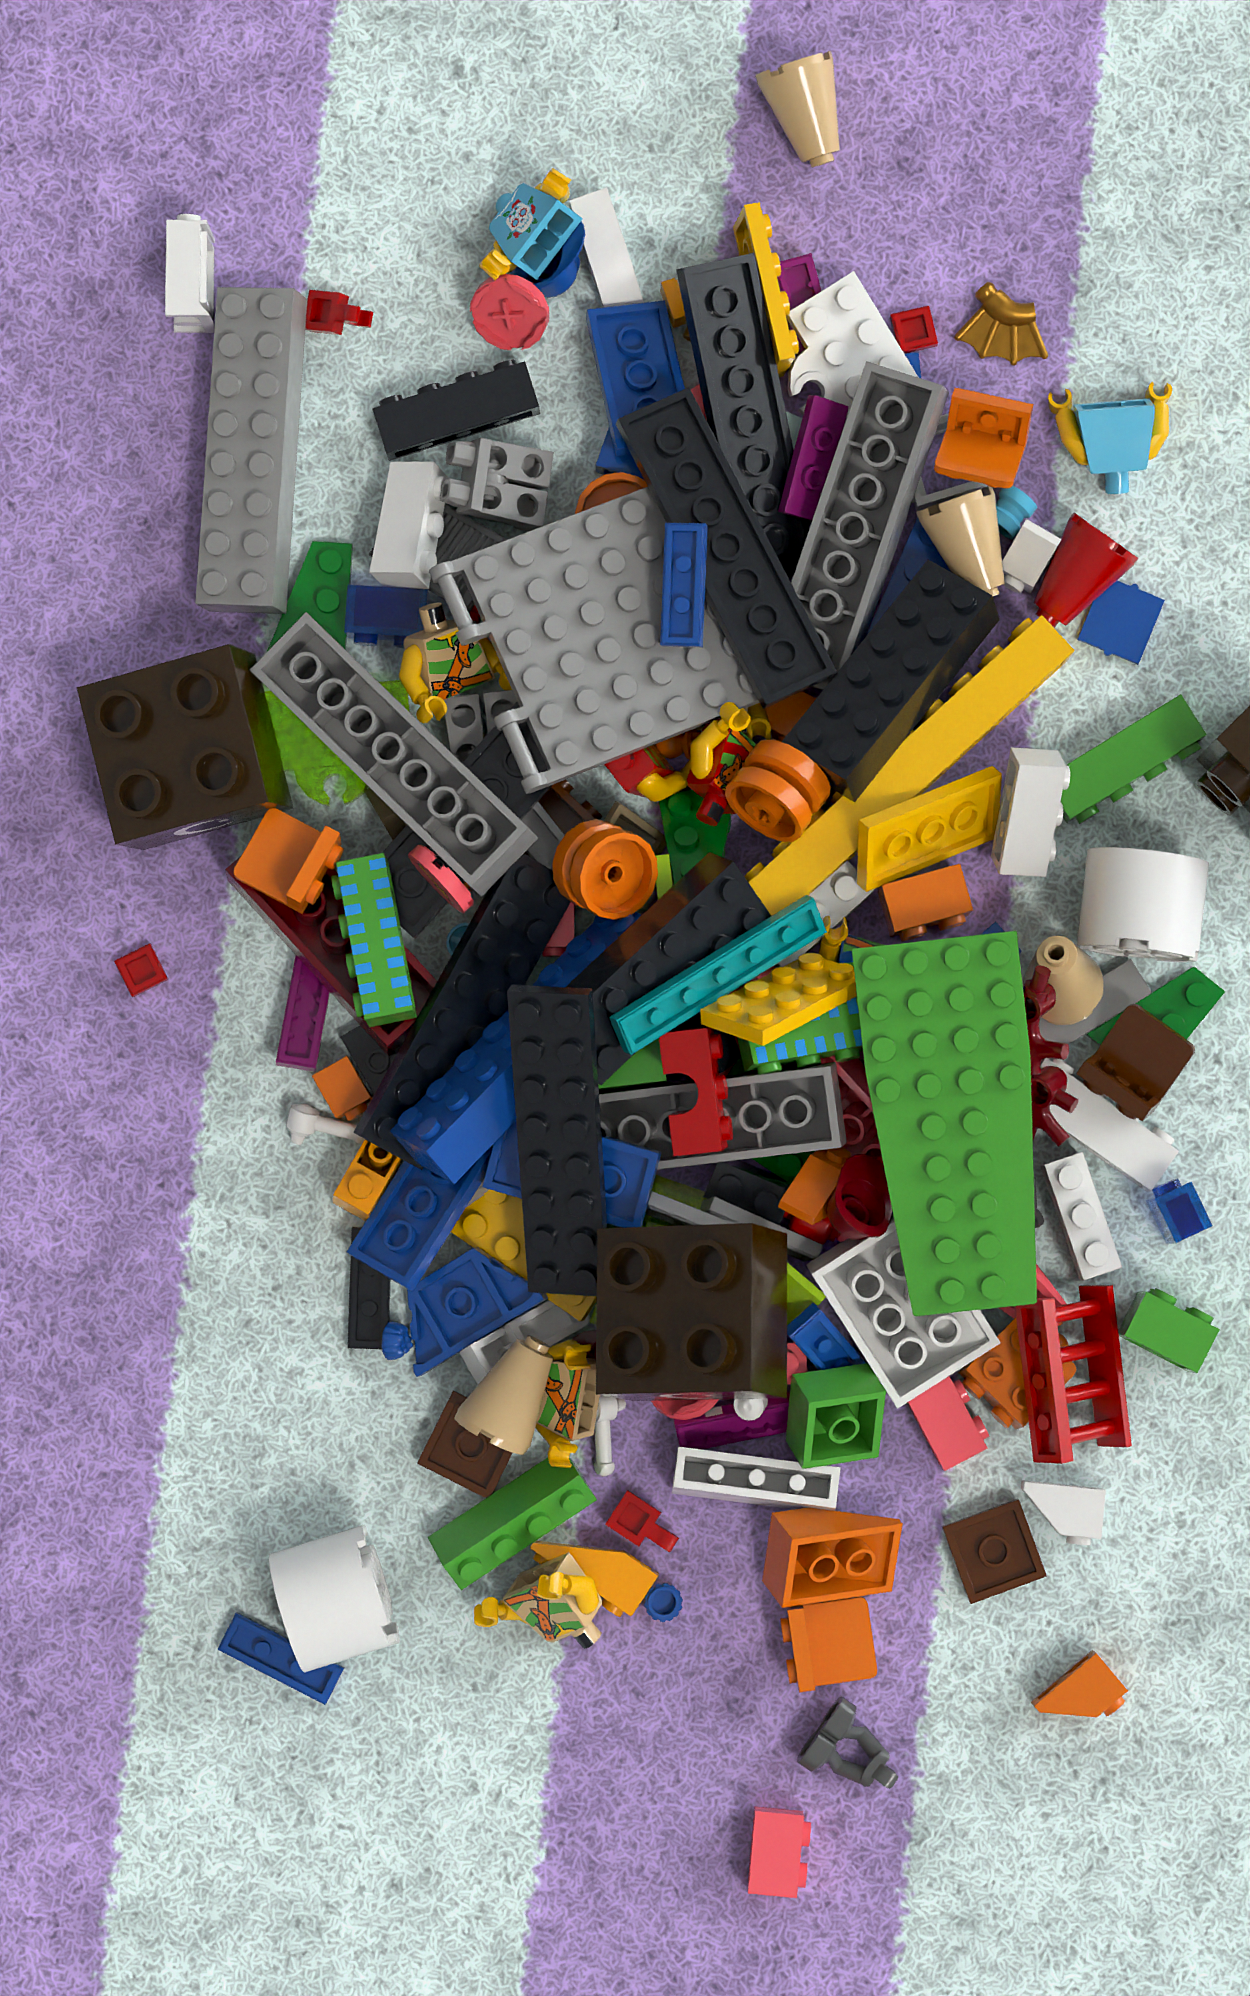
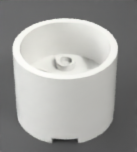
(1142, 904)
(333, 1598)

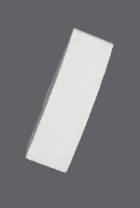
(606, 250)
(544, 1322)

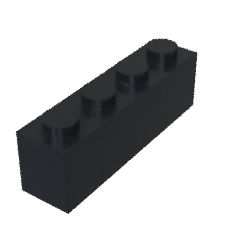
(456, 410)

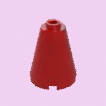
(1080, 571)

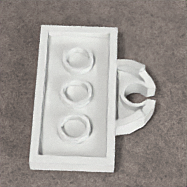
(839, 336)

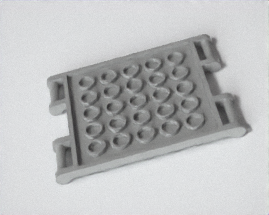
(581, 639)

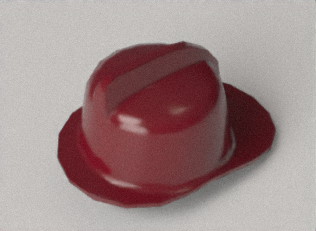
(860, 1200)

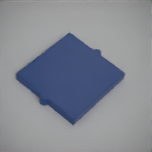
(1121, 621)

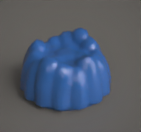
(395, 1341)
(663, 1602)

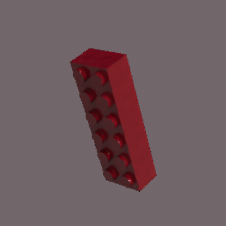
(319, 944)

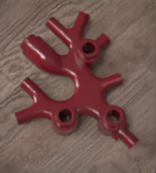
(1050, 1082)

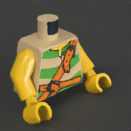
(440, 667)
(568, 1401)
(550, 1599)

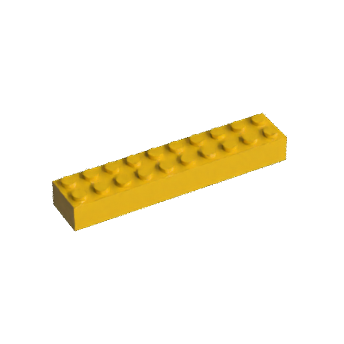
(923, 757)

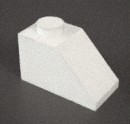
(1028, 557)
(1069, 1509)

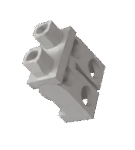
(499, 482)
(465, 719)

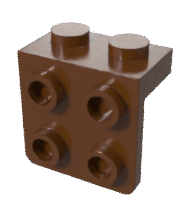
(1137, 1062)

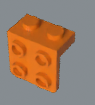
(984, 438)
(288, 859)
(1000, 1380)
(829, 1643)

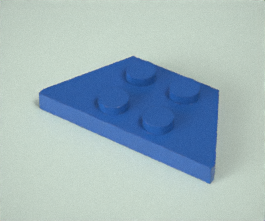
(464, 1305)

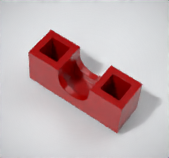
(695, 1054)

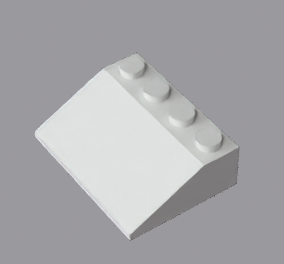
(873, 1302)

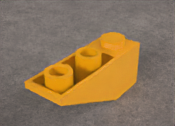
(366, 1180)
(616, 1573)

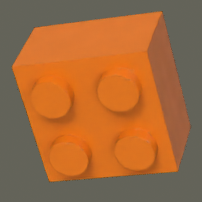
(925, 901)

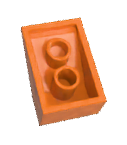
(829, 1555)

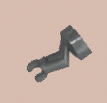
(836, 1726)

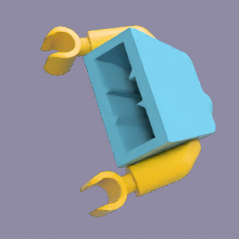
(530, 227)
(1114, 434)

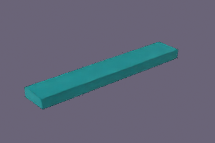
(718, 974)

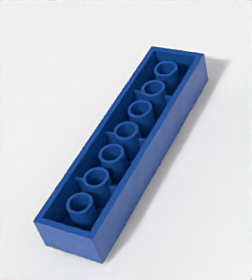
(476, 1097)

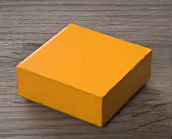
(671, 294)

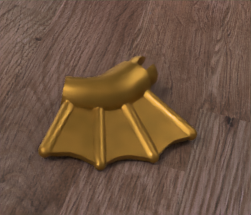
(1003, 327)

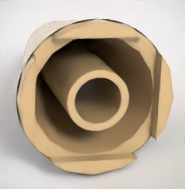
(805, 105)
(968, 537)
(1073, 976)
(509, 1397)

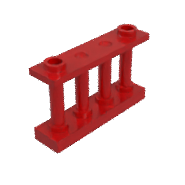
(1044, 1375)

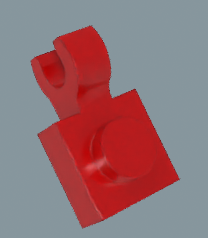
(330, 311)
(636, 1521)

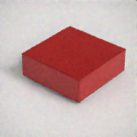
(914, 329)
(141, 970)

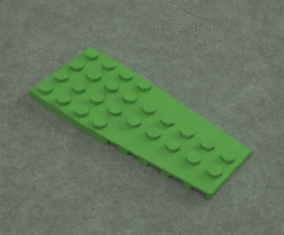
(953, 1115)

